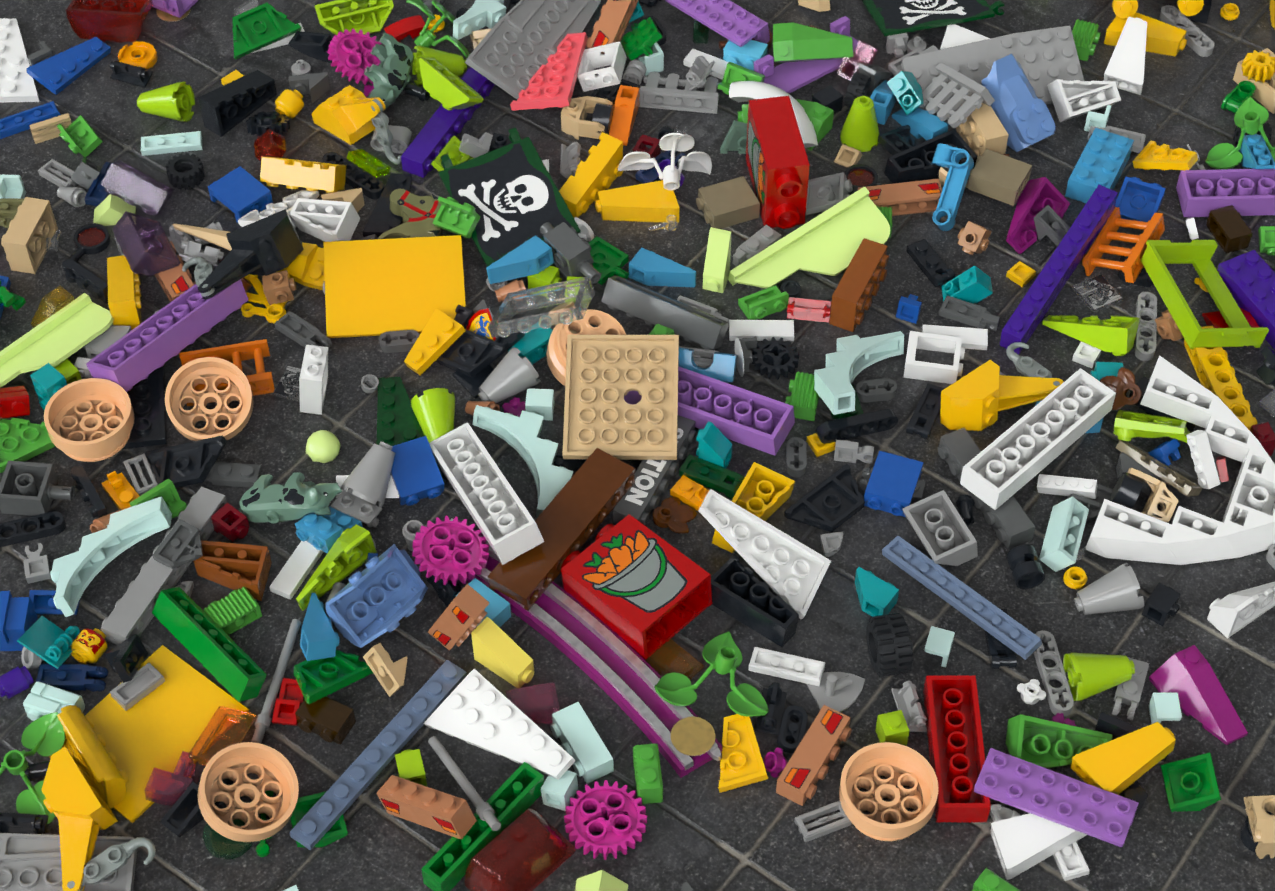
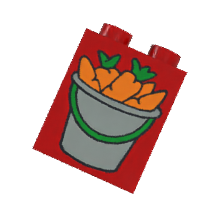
(777, 162)
(637, 584)

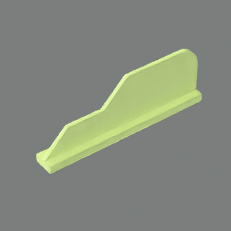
(818, 246)
(55, 338)

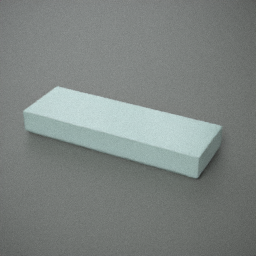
(171, 143)

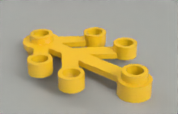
(271, 312)

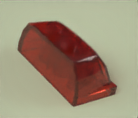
(108, 19)
(519, 856)

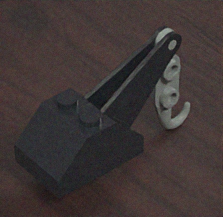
(256, 250)

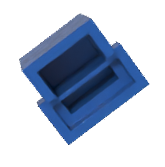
(15, 619)

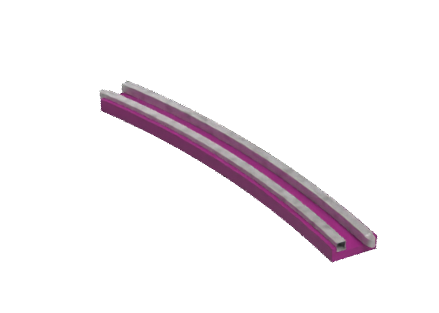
(608, 663)

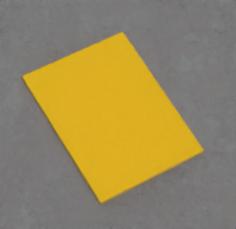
(391, 283)
(158, 725)

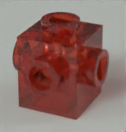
(270, 145)

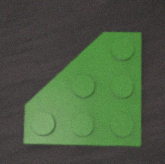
(22, 440)

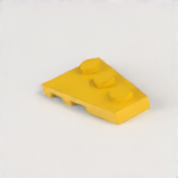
(1164, 158)
(433, 341)
(741, 755)

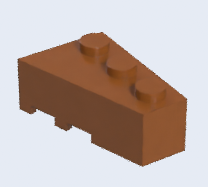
(235, 566)

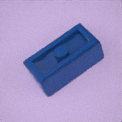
(44, 603)

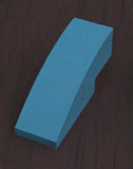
(921, 123)

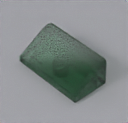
(700, 33)

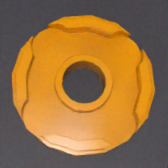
(145, 50)

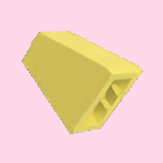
(501, 654)

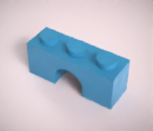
(722, 368)

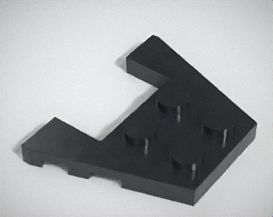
(472, 351)

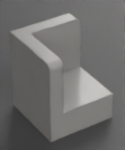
(475, 147)

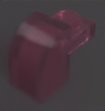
(863, 54)
(166, 786)

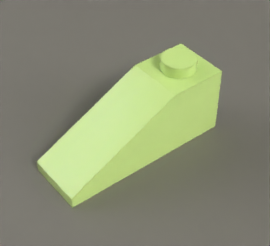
(717, 260)

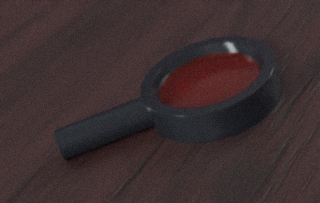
(861, 176)
(90, 240)

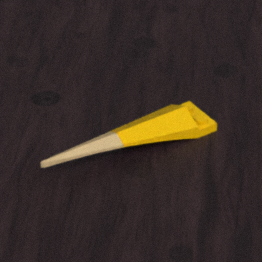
(305, 268)

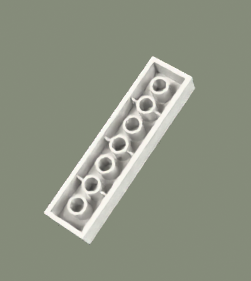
(1037, 439)
(486, 493)

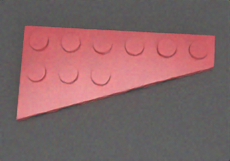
(556, 80)

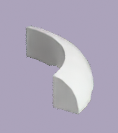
(751, 90)

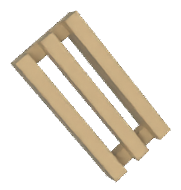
(51, 130)

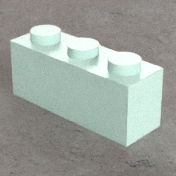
(1064, 534)
(582, 742)

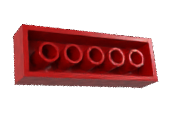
(955, 747)

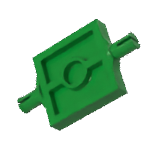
(641, 38)
(608, 259)

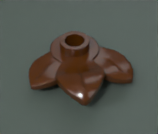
(1121, 384)
(673, 515)

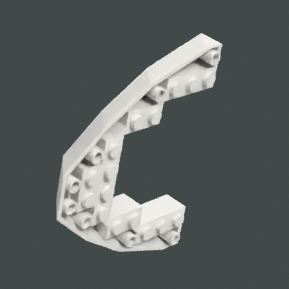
(1192, 537)

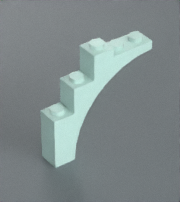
(481, 14)
(851, 358)
(538, 453)
(125, 528)

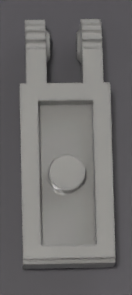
(1130, 691)

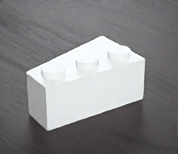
(1079, 97)
(325, 219)

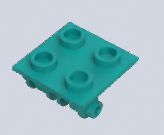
(49, 641)

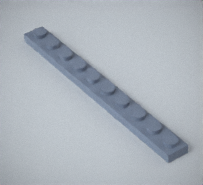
(377, 755)

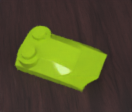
(1135, 424)

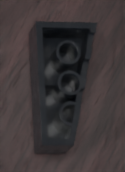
(235, 101)
(916, 161)
(750, 602)

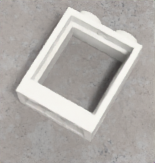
(593, 59)
(933, 371)
(313, 379)

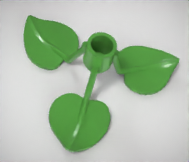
(427, 38)
(1250, 119)
(723, 657)
(46, 738)

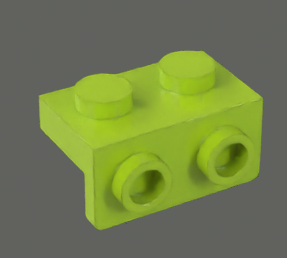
(452, 150)

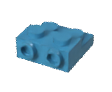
(324, 529)

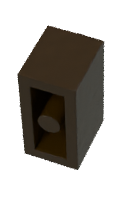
(1229, 229)
(326, 718)

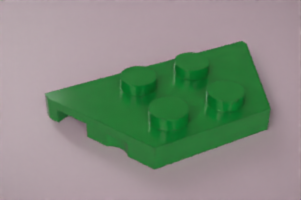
(259, 29)
(329, 675)

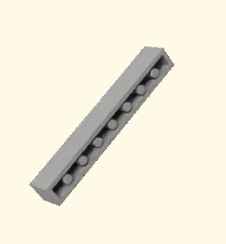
(135, 608)

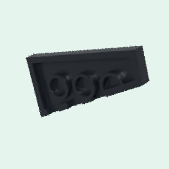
(382, 218)

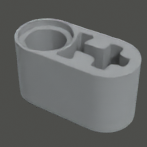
(400, 140)

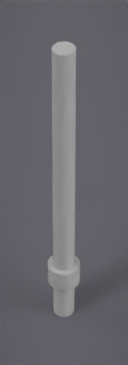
(263, 720)
(483, 808)

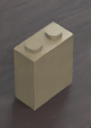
(999, 177)
(728, 203)

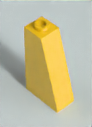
(1160, 36)
(638, 203)
(1124, 759)

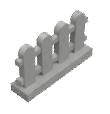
(945, 87)
(676, 99)

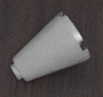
(509, 378)
(372, 475)
(1111, 593)

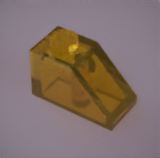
(51, 304)

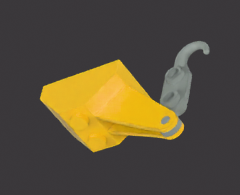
(353, 116)
(980, 394)
(81, 814)

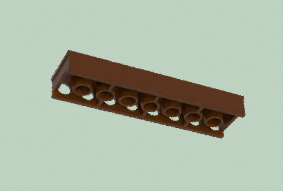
(563, 525)

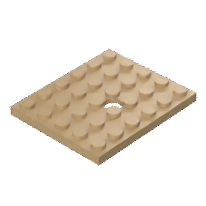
(598, 378)

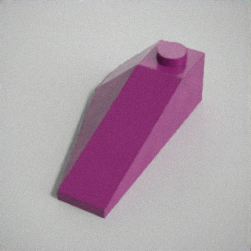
(1033, 199)
(1199, 693)

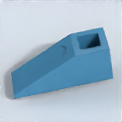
(883, 102)
(1256, 153)
(523, 261)
(659, 271)
(317, 634)

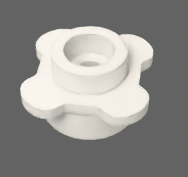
(1029, 697)

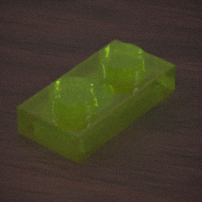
(368, 162)

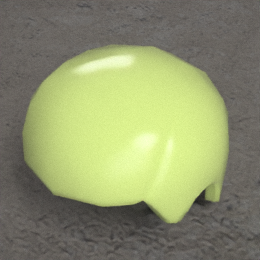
(322, 446)

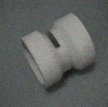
(634, 72)

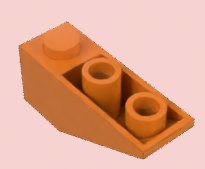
(624, 113)

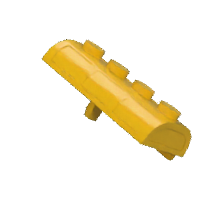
(91, 752)

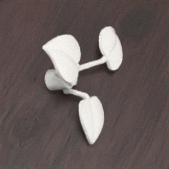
(694, 161)

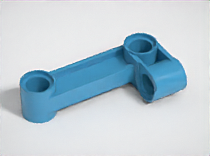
(954, 185)

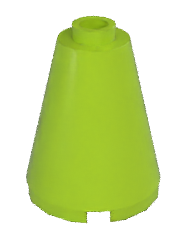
(449, 60)
(169, 102)
(861, 125)
(435, 412)
(1095, 672)

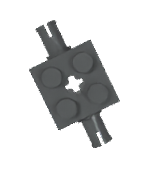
(570, 252)
(31, 488)

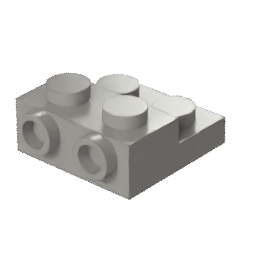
(827, 192)

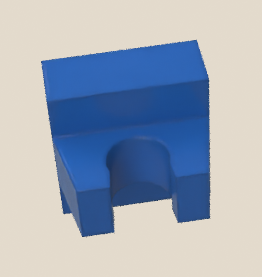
(909, 308)
(1166, 449)

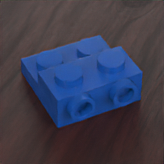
(1139, 199)

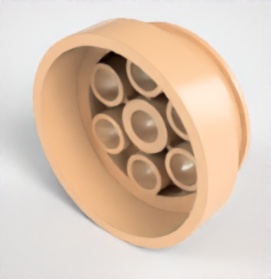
(557, 343)
(210, 372)
(89, 419)
(235, 763)
(902, 768)

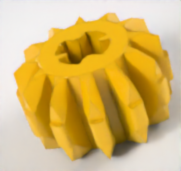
(1258, 66)

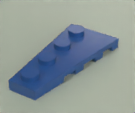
(68, 65)

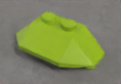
(356, 14)
(447, 86)

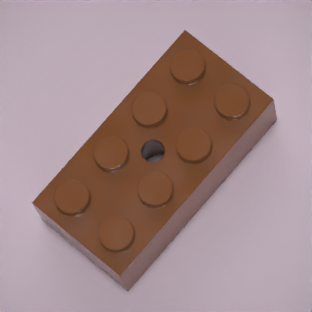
(859, 285)

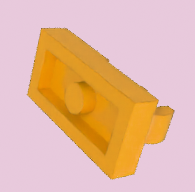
(119, 490)
(689, 492)

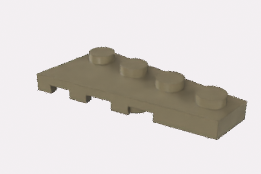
(1164, 472)

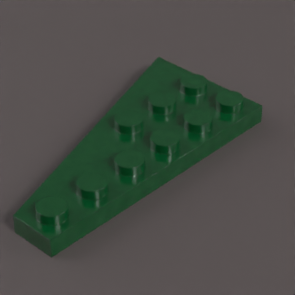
(394, 414)

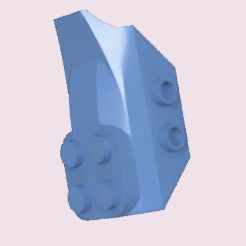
(1017, 105)
(377, 597)

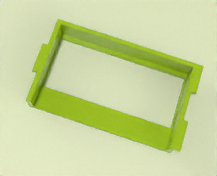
(1199, 255)

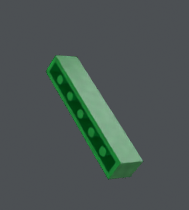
(209, 644)
(508, 802)

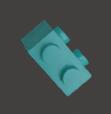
(47, 383)

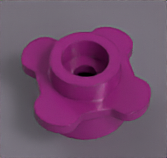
(775, 762)

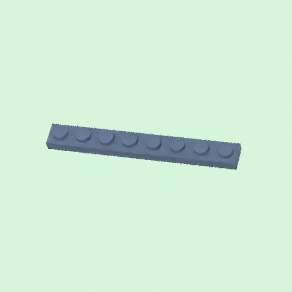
(962, 597)

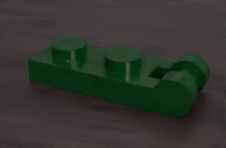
(711, 475)

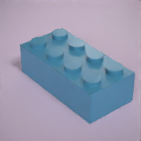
(1099, 164)

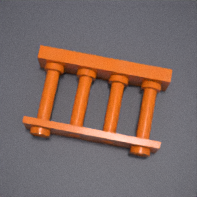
(1132, 266)
(260, 382)

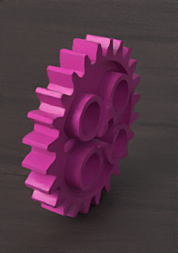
(353, 54)
(450, 550)
(599, 800)

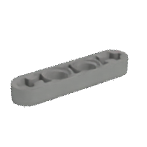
(1202, 44)
(1148, 326)
(1050, 673)

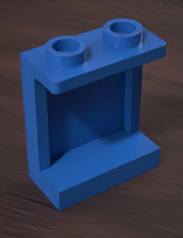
(240, 192)
(416, 472)
(892, 483)

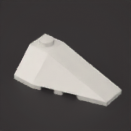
(288, 203)
(1241, 608)

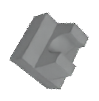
(897, 44)

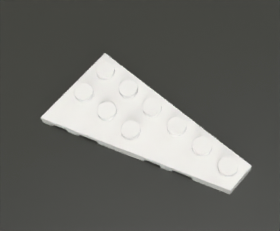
(14, 80)
(776, 557)
(493, 723)

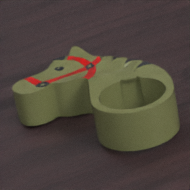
(417, 215)

